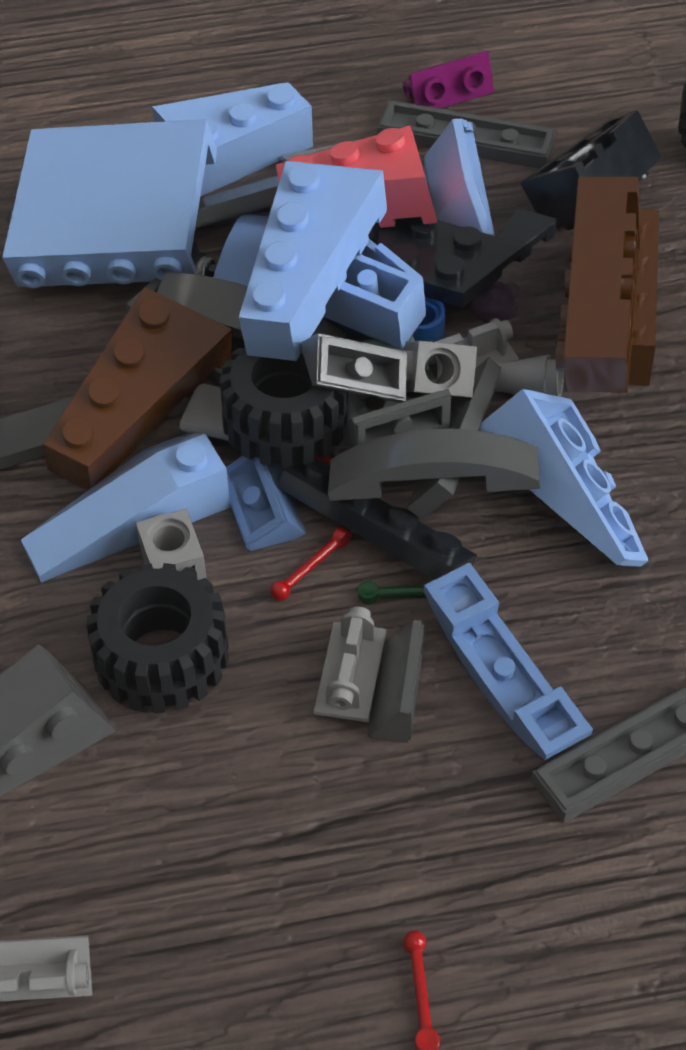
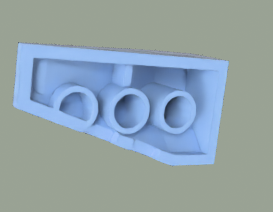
(568, 472)
(104, 518)

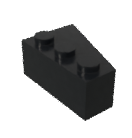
(612, 150)

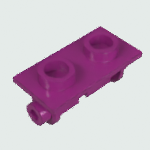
(451, 81)

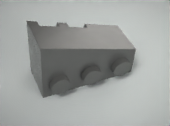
(43, 718)

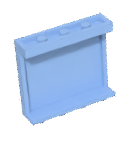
(108, 203)

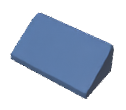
(261, 508)

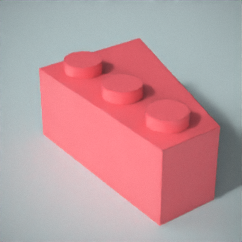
(398, 157)

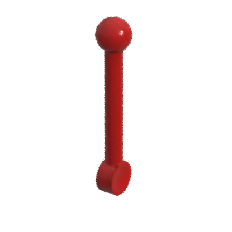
(281, 589)
(426, 1038)

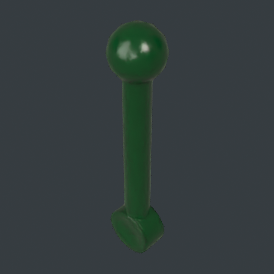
(369, 592)

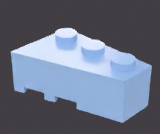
(379, 297)

